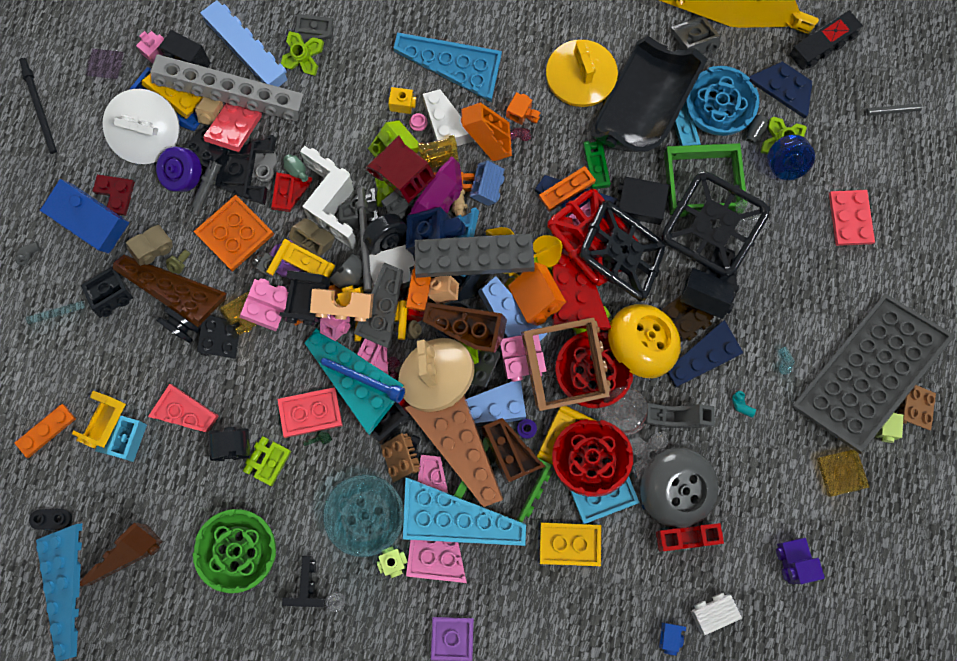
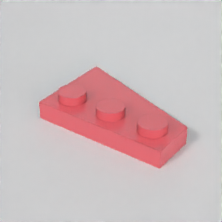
(183, 410)

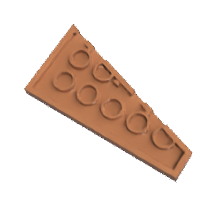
(460, 444)

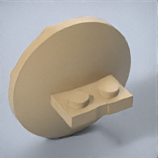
(436, 374)

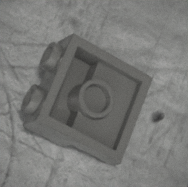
(696, 34)
(397, 205)

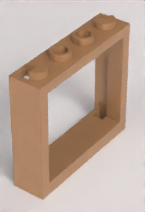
(599, 364)

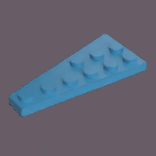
(460, 63)

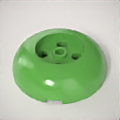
(222, 530)

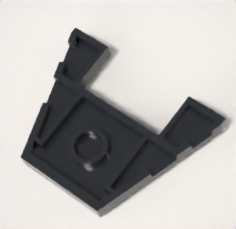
(238, 168)

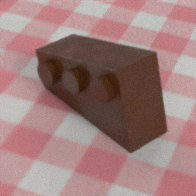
(509, 451)

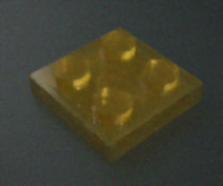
(842, 473)

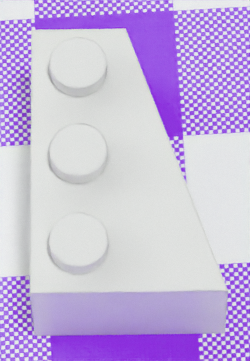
(444, 118)

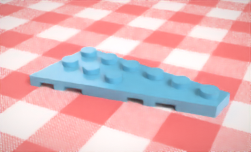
(447, 518)

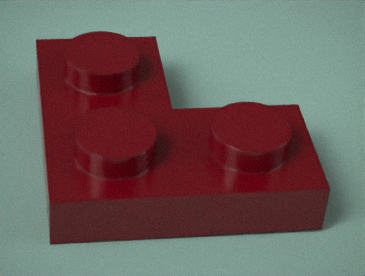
(118, 190)

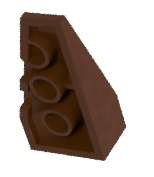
(472, 327)
(131, 547)

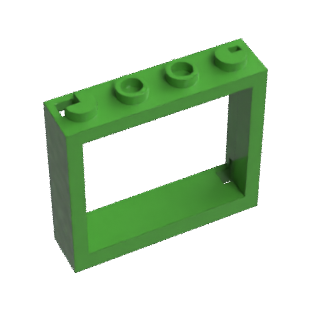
(702, 152)
(535, 493)

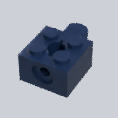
(431, 225)

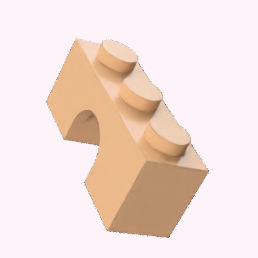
(324, 303)

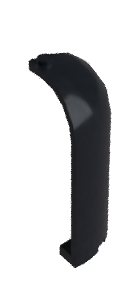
(647, 96)

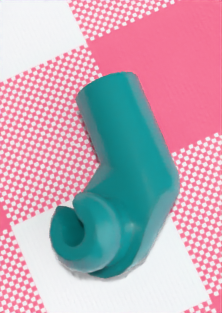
(740, 405)

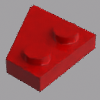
(288, 191)

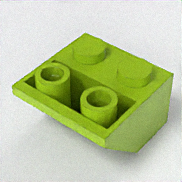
(388, 134)

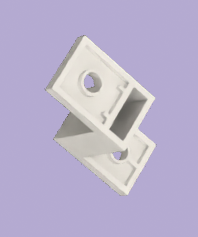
(328, 196)

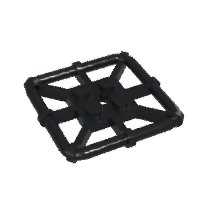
(727, 219)
(613, 253)

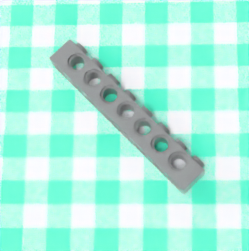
(226, 88)

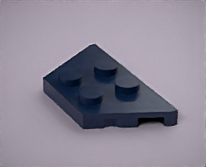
(785, 86)

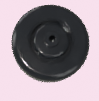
(385, 233)

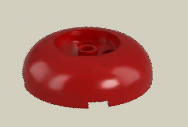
(576, 354)
(610, 445)

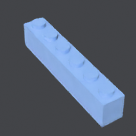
(243, 45)

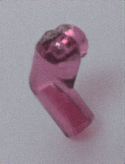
(520, 132)
(393, 363)

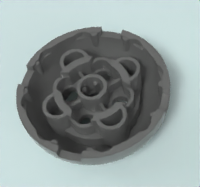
(659, 488)

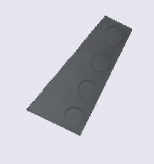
(385, 302)

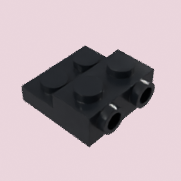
(106, 292)

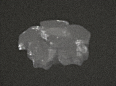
(550, 368)

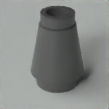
(756, 128)

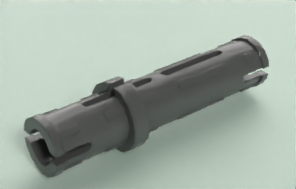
(207, 182)

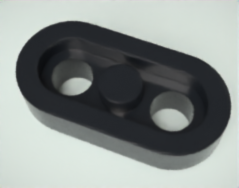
(49, 519)

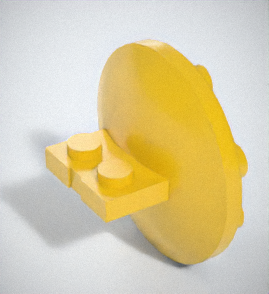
(581, 73)

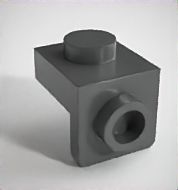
(262, 263)

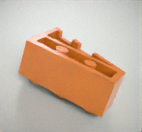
(488, 130)

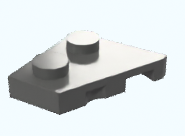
(314, 26)

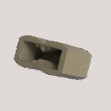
(311, 237)
(149, 245)

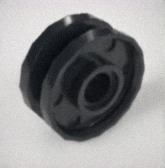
(178, 325)

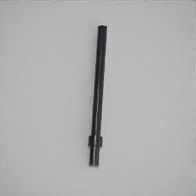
(28, 76)

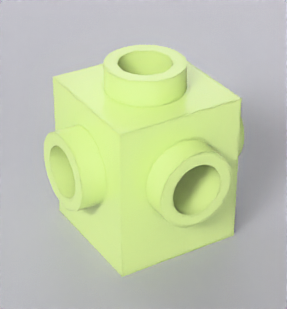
(400, 561)

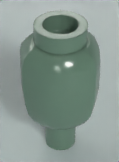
(295, 167)

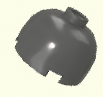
(348, 273)

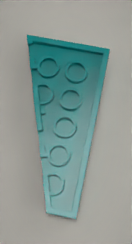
(365, 401)

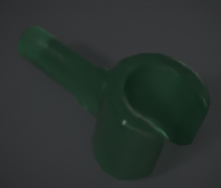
(324, 437)

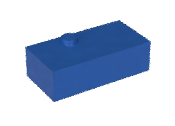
(84, 216)

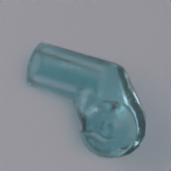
(787, 361)

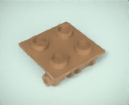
(918, 407)
(398, 457)

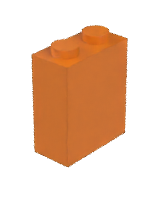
(537, 294)

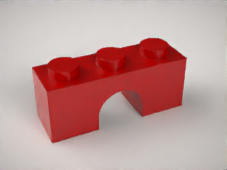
(689, 537)

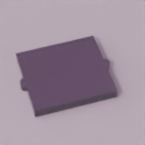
(104, 63)

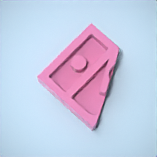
(374, 354)

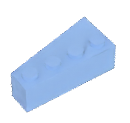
(498, 403)

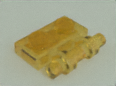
(232, 313)

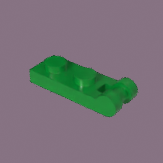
(597, 164)

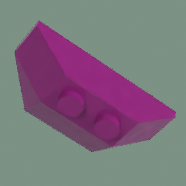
(442, 189)

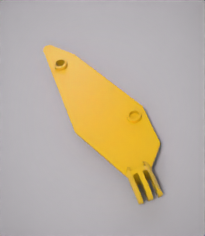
(750, 13)

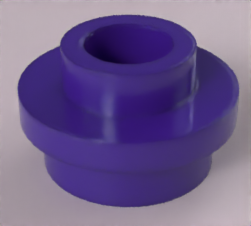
(526, 435)

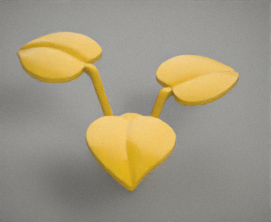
(546, 247)

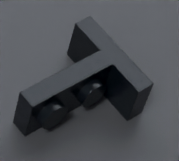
(307, 587)

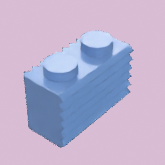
(487, 183)

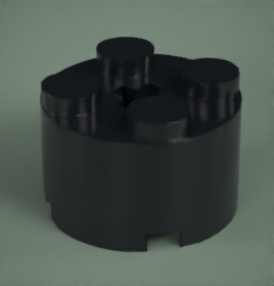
(229, 444)

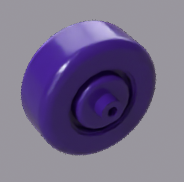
(178, 169)

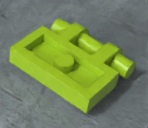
(271, 463)

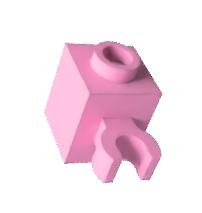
(150, 45)

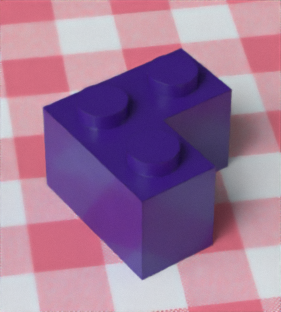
(798, 563)

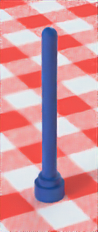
(395, 392)

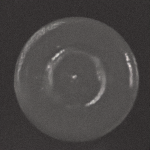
(626, 413)

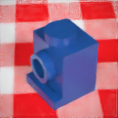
(671, 638)

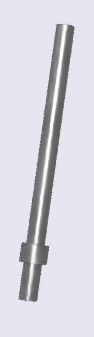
(362, 207)

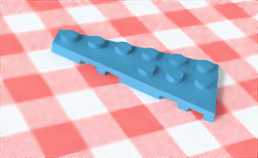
(61, 587)

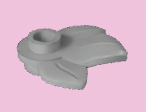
(262, 164)

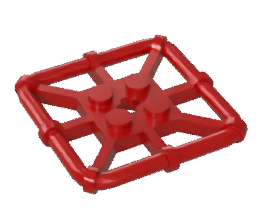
(581, 231)

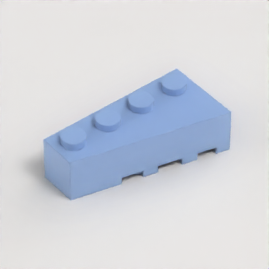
(500, 300)

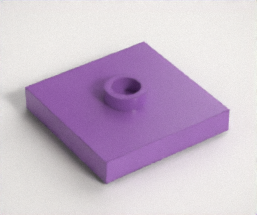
(452, 639)

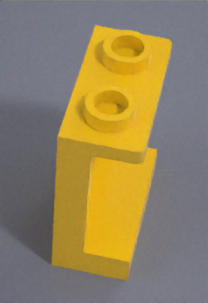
(102, 421)

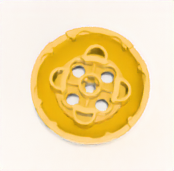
(648, 351)

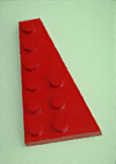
(577, 289)

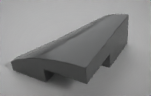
(349, 214)

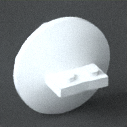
(140, 125)

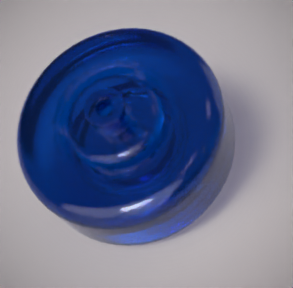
(791, 157)

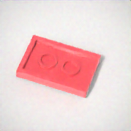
(232, 127)
(851, 217)
(310, 412)

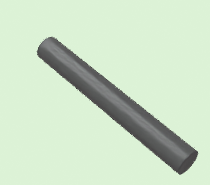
(893, 109)

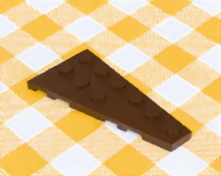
(184, 296)

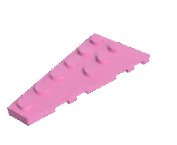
(434, 558)

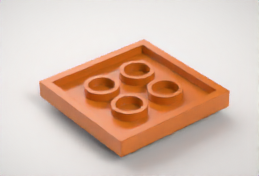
(234, 233)

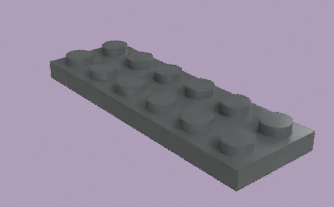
(474, 255)

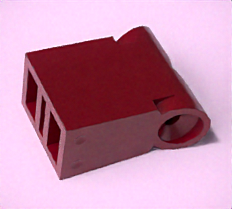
(401, 169)

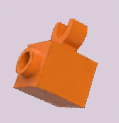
(520, 109)

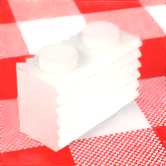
(715, 614)

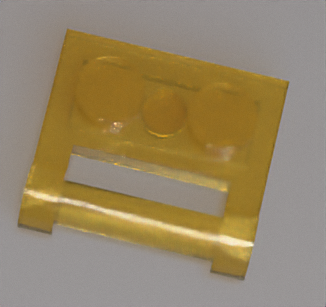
(439, 156)

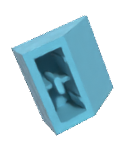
(124, 439)

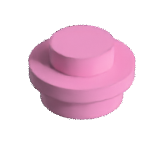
(418, 122)

